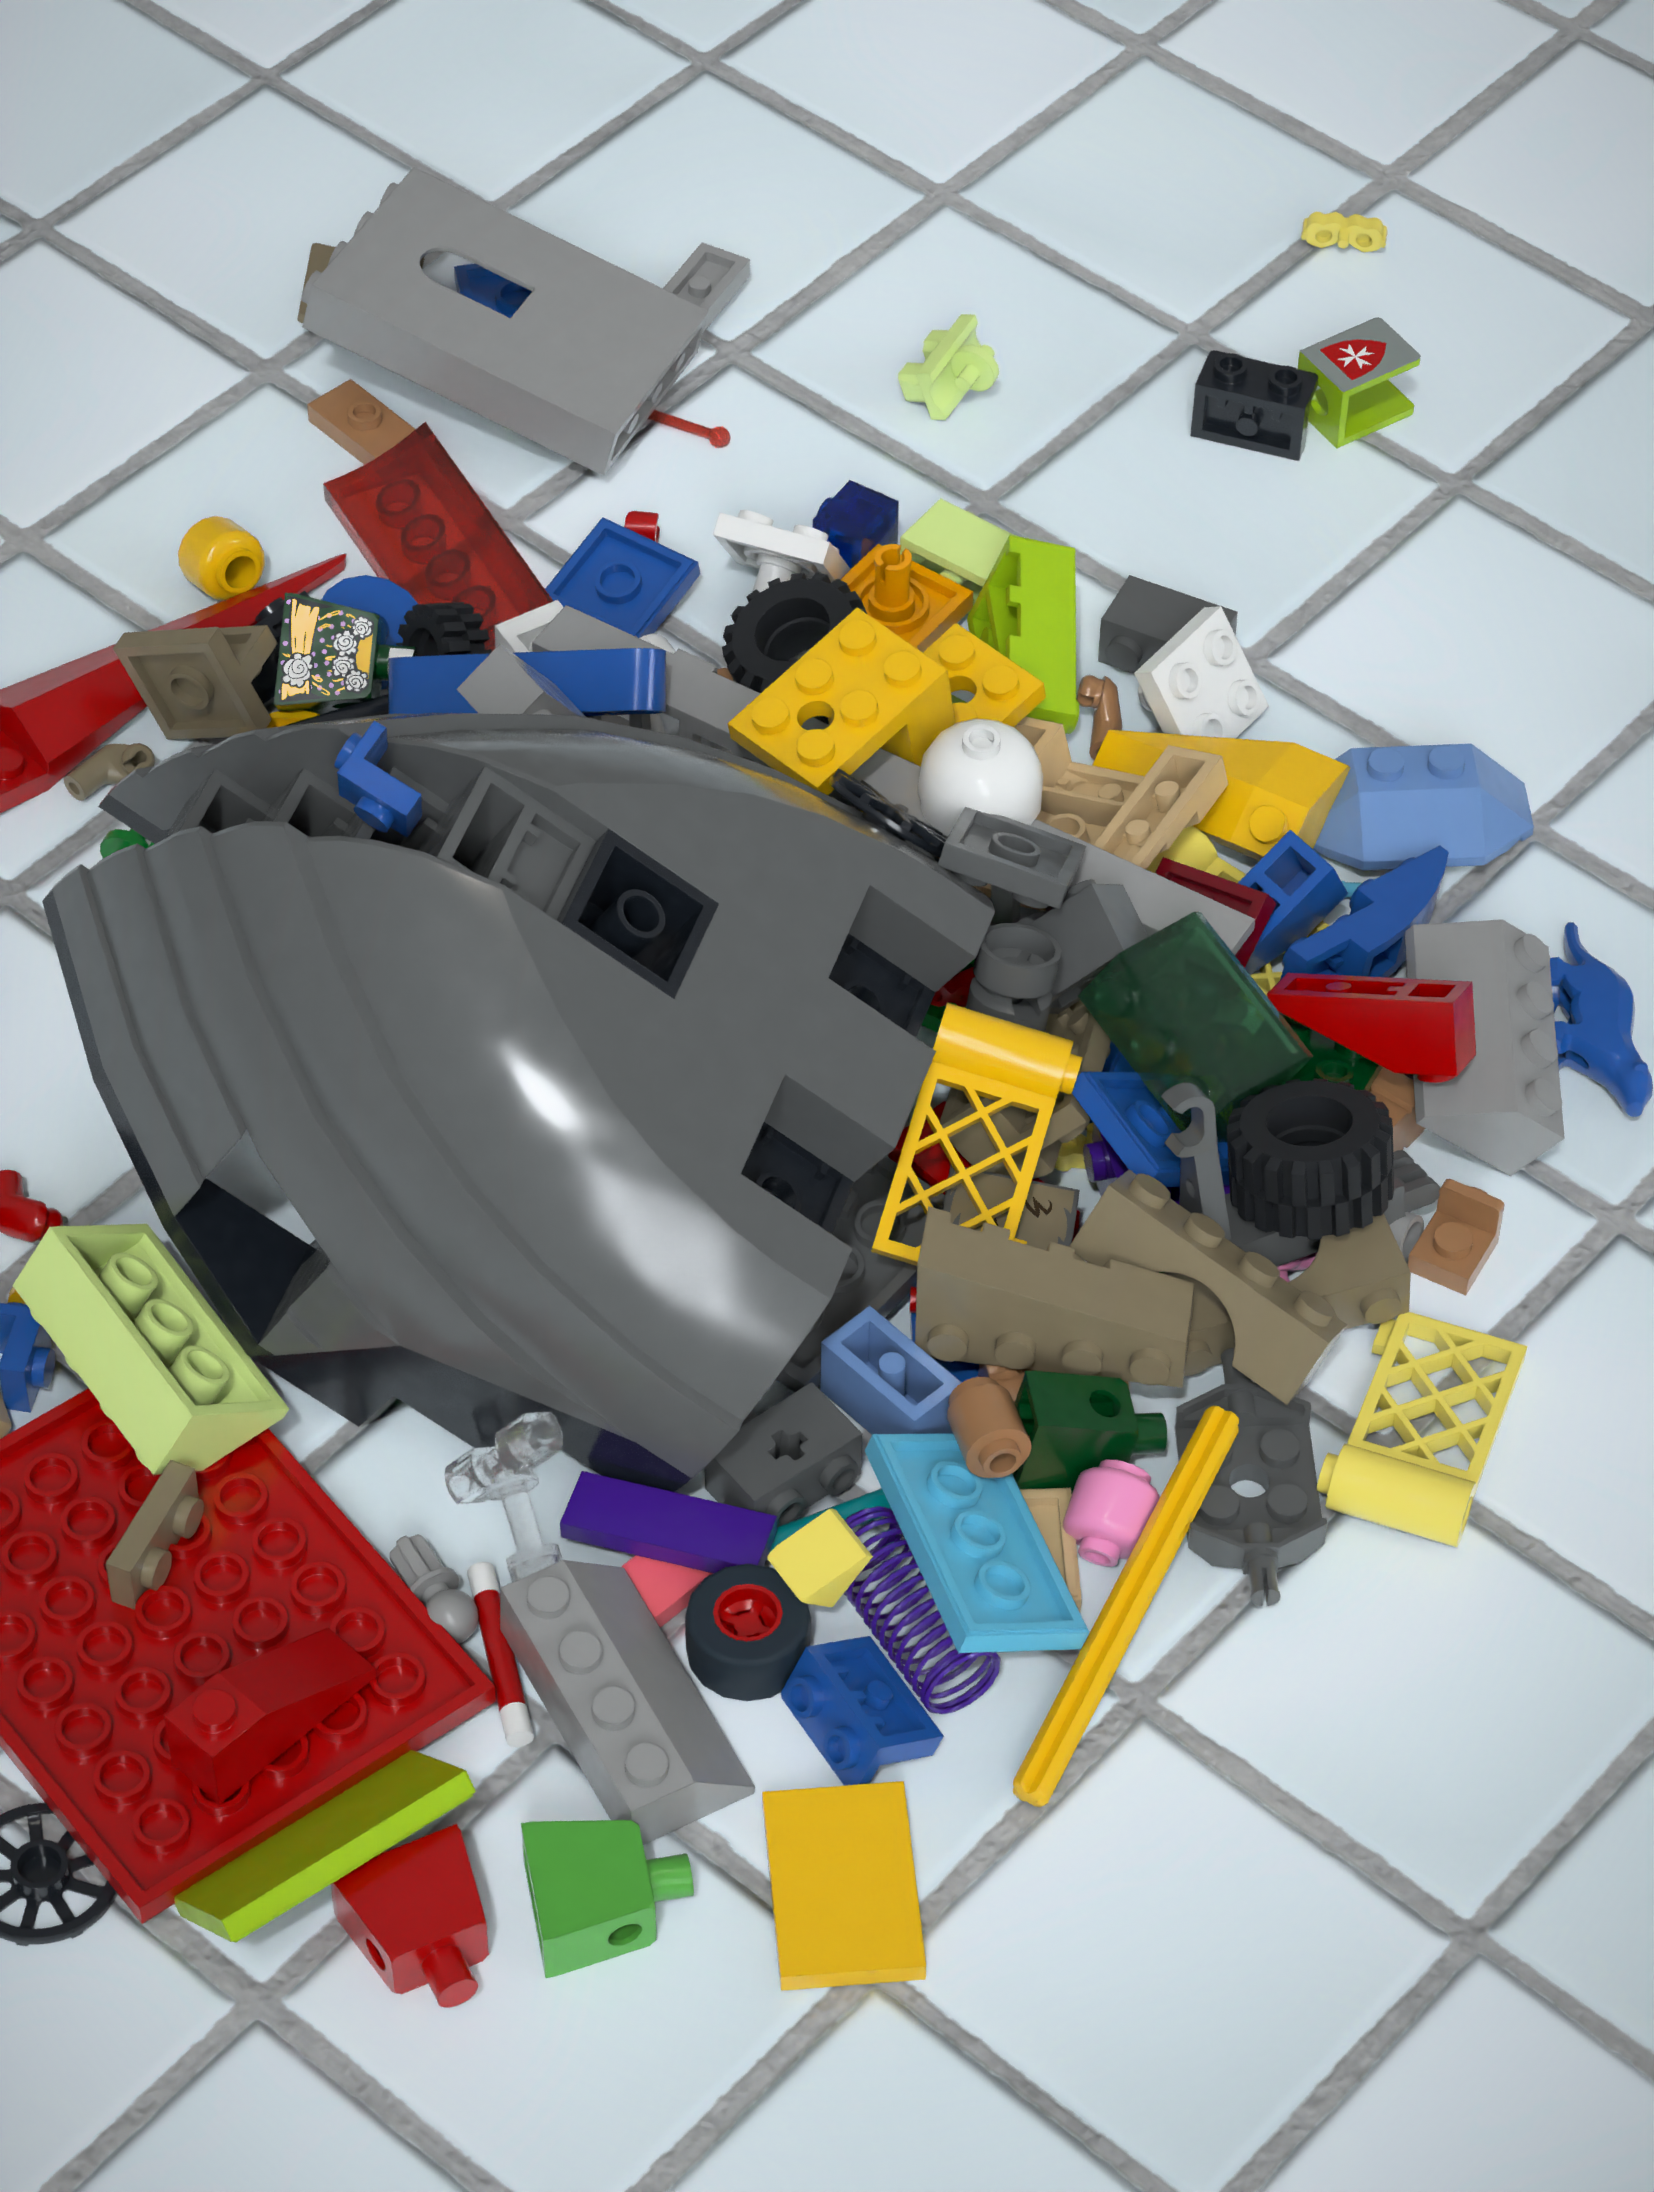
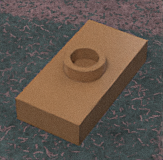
(357, 421)

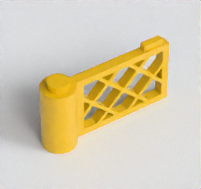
(989, 1061)

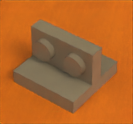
(199, 678)
(142, 1554)

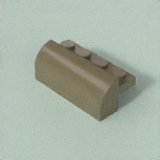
(1015, 1123)

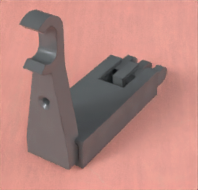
(1204, 1190)

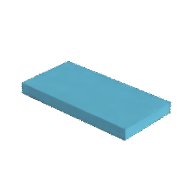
(975, 1548)

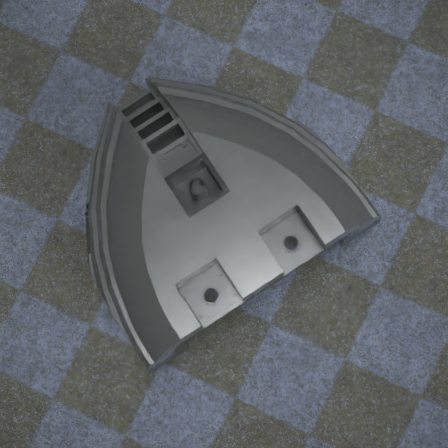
(512, 1061)

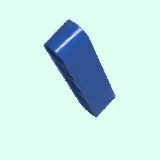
(594, 680)

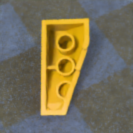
(1267, 792)

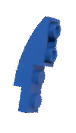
(1373, 935)

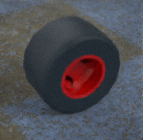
(745, 1632)

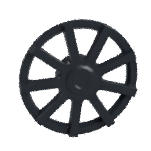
(887, 815)
(41, 1874)

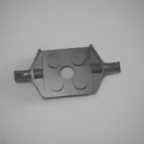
(1273, 1451)

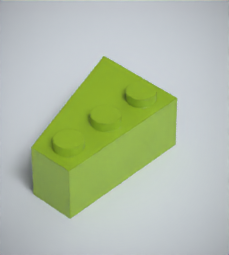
(1031, 620)

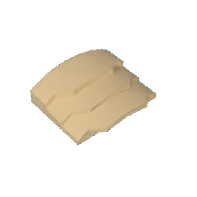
(1119, 809)

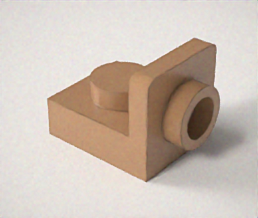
(1458, 1237)

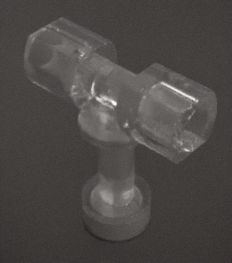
(508, 1476)

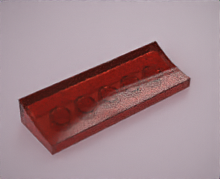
(433, 532)

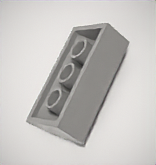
(1509, 1094)
(620, 1697)

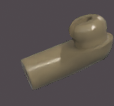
(107, 767)

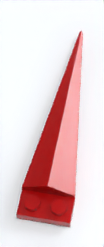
(76, 707)

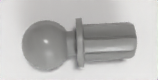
(435, 1586)

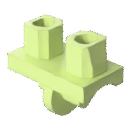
(950, 368)

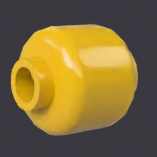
(221, 558)

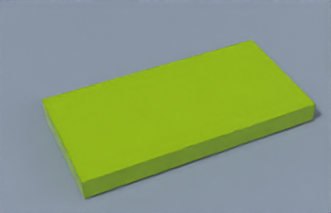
(324, 1845)

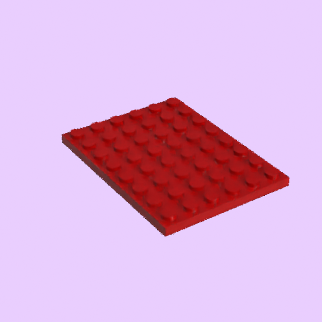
(95, 1678)

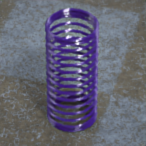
(936, 1674)

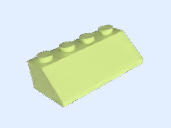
(147, 1344)

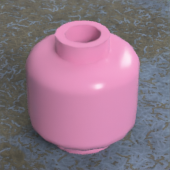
(1109, 1511)

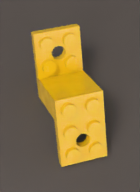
(876, 698)

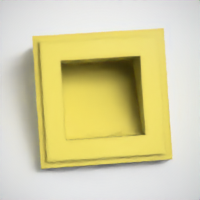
(820, 1559)

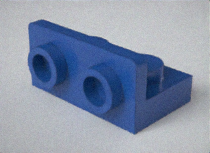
(857, 1709)

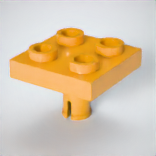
(907, 595)

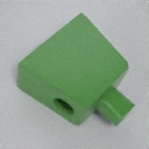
(595, 1890)

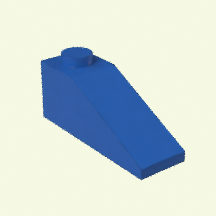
(1304, 894)

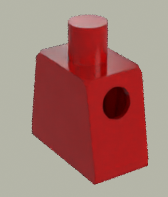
(417, 1916)

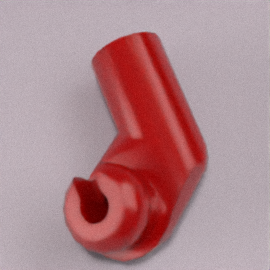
(23, 1216)

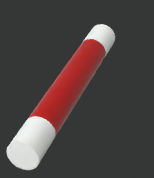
(500, 1656)

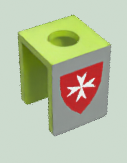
(1354, 381)

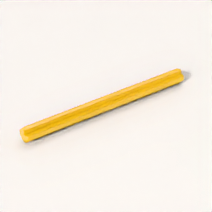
(1125, 1607)

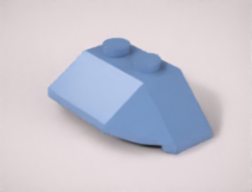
(1420, 798)

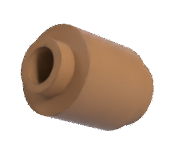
(987, 1428)

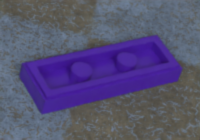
(665, 1525)

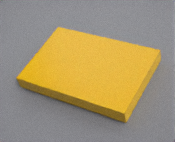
(843, 1886)

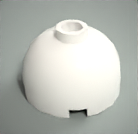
(980, 768)

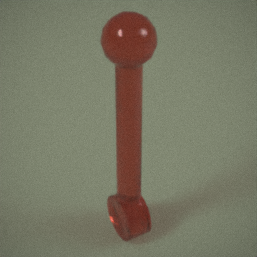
(718, 436)

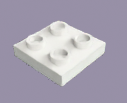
(777, 551)
(1201, 681)

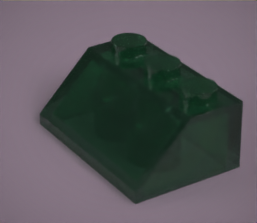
(1194, 1016)

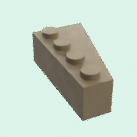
(1046, 1308)

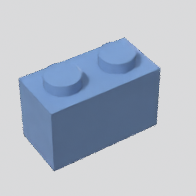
(885, 1378)

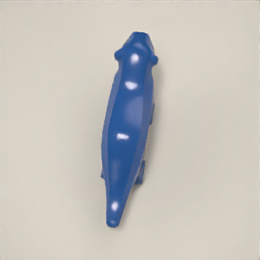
(1598, 1025)

